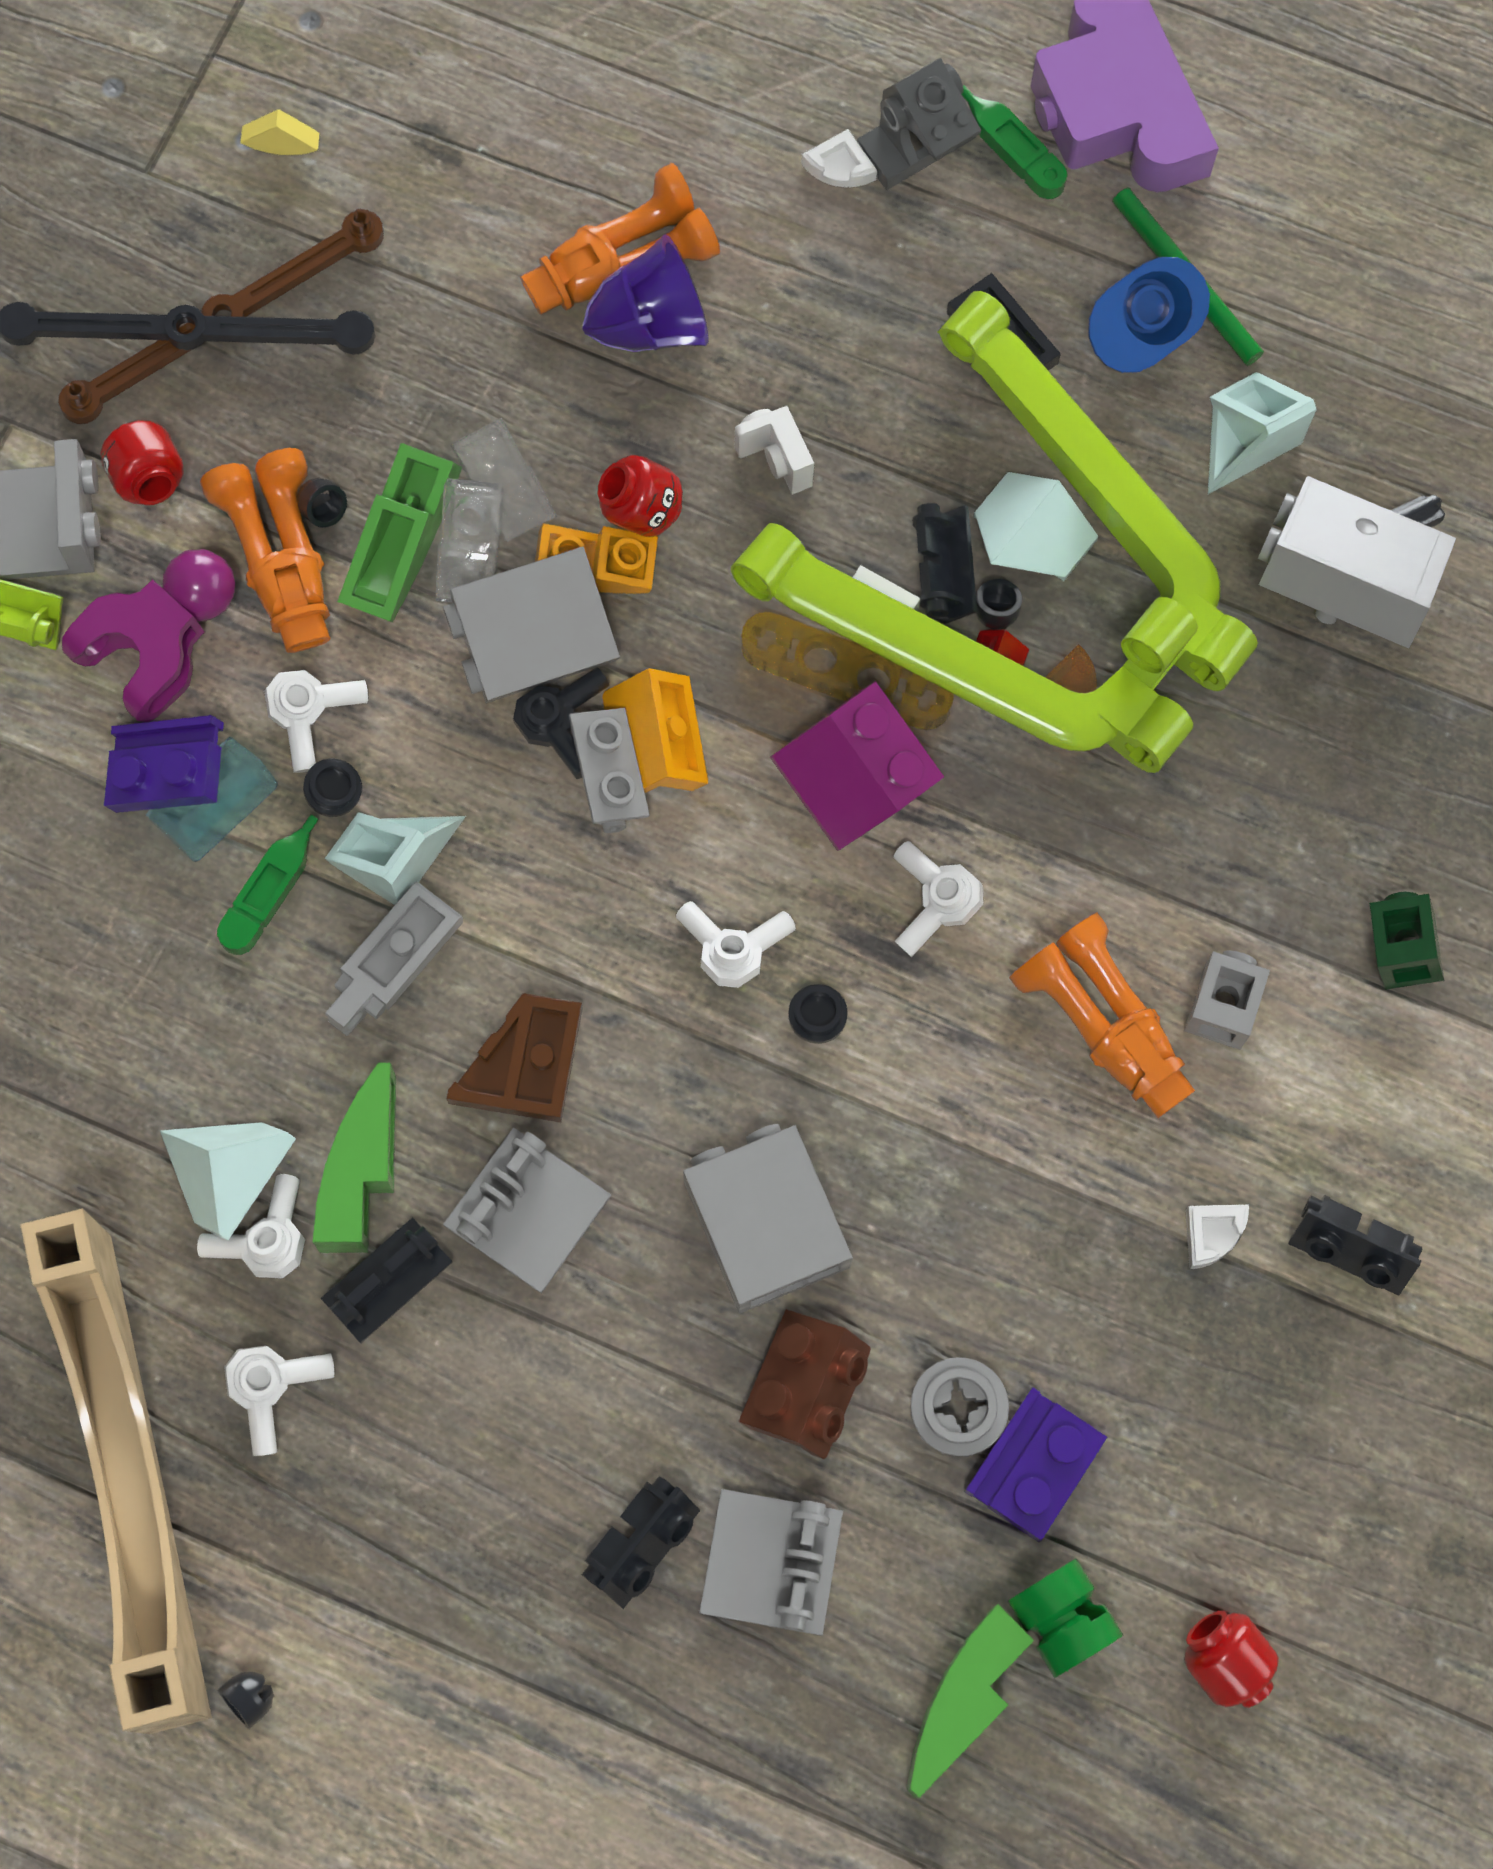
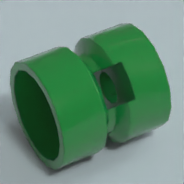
(1065, 1618)

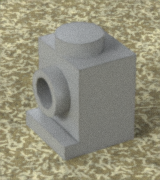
(1219, 1021)

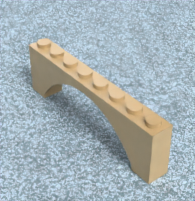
(154, 1641)

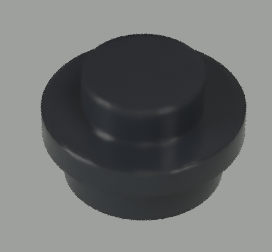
(332, 787)
(817, 1014)

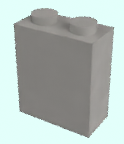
(531, 625)
(766, 1216)

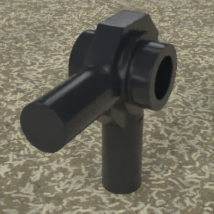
(545, 712)

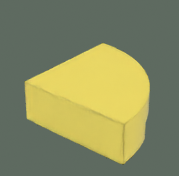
(280, 135)

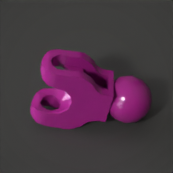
(158, 625)

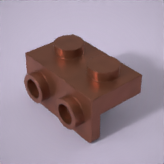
(806, 1383)

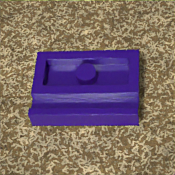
(164, 764)
(1036, 1465)

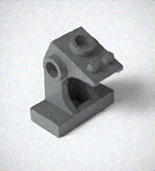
(931, 108)

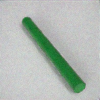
(1164, 246)

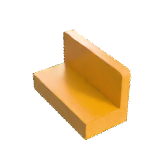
(662, 728)

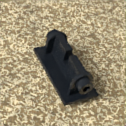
(948, 563)
(1380, 1257)
(386, 1280)
(626, 1566)

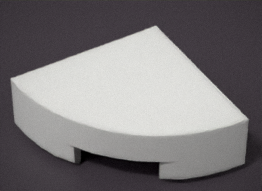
(840, 162)
(1213, 1232)

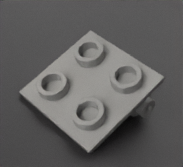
(527, 1209)
(771, 1562)

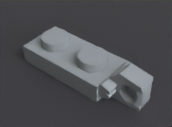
(392, 957)

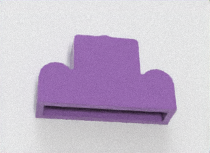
(1122, 92)

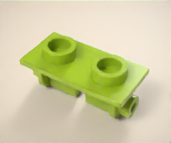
(30, 615)

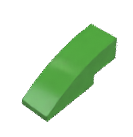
(398, 533)
(358, 1165)
(964, 1699)

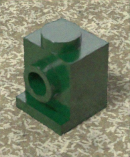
(1412, 960)

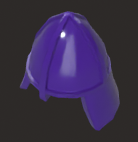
(648, 304)

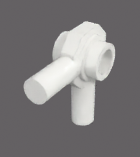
(296, 702)
(948, 894)
(729, 954)
(271, 1245)
(257, 1381)

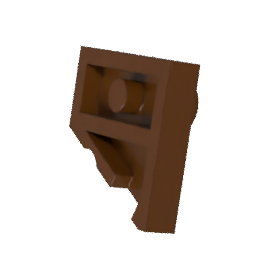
(524, 1063)

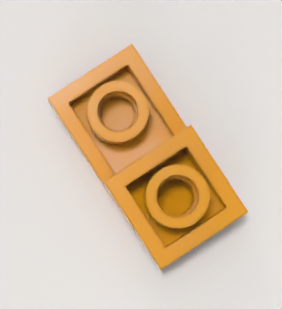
(617, 557)

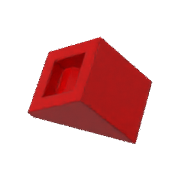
(1004, 644)

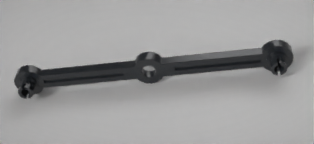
(351, 331)

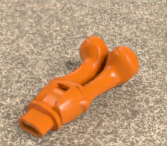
(590, 255)
(284, 580)
(1130, 1048)

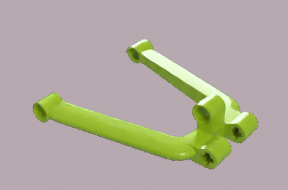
(1175, 629)

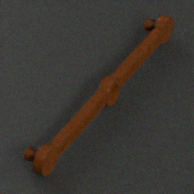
(360, 232)

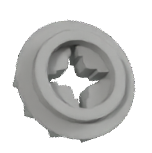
(976, 1383)

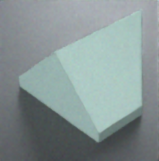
(1253, 426)
(1034, 526)
(391, 852)
(224, 1169)

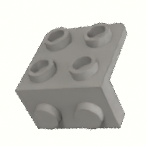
(49, 516)

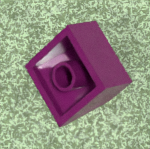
(857, 766)

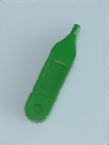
(1018, 146)
(265, 891)

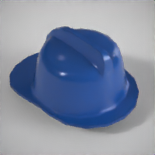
(1148, 314)

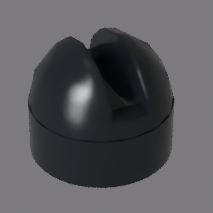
(319, 508)
(998, 604)
(247, 1697)

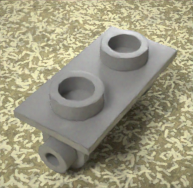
(609, 768)

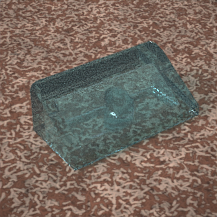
(241, 788)

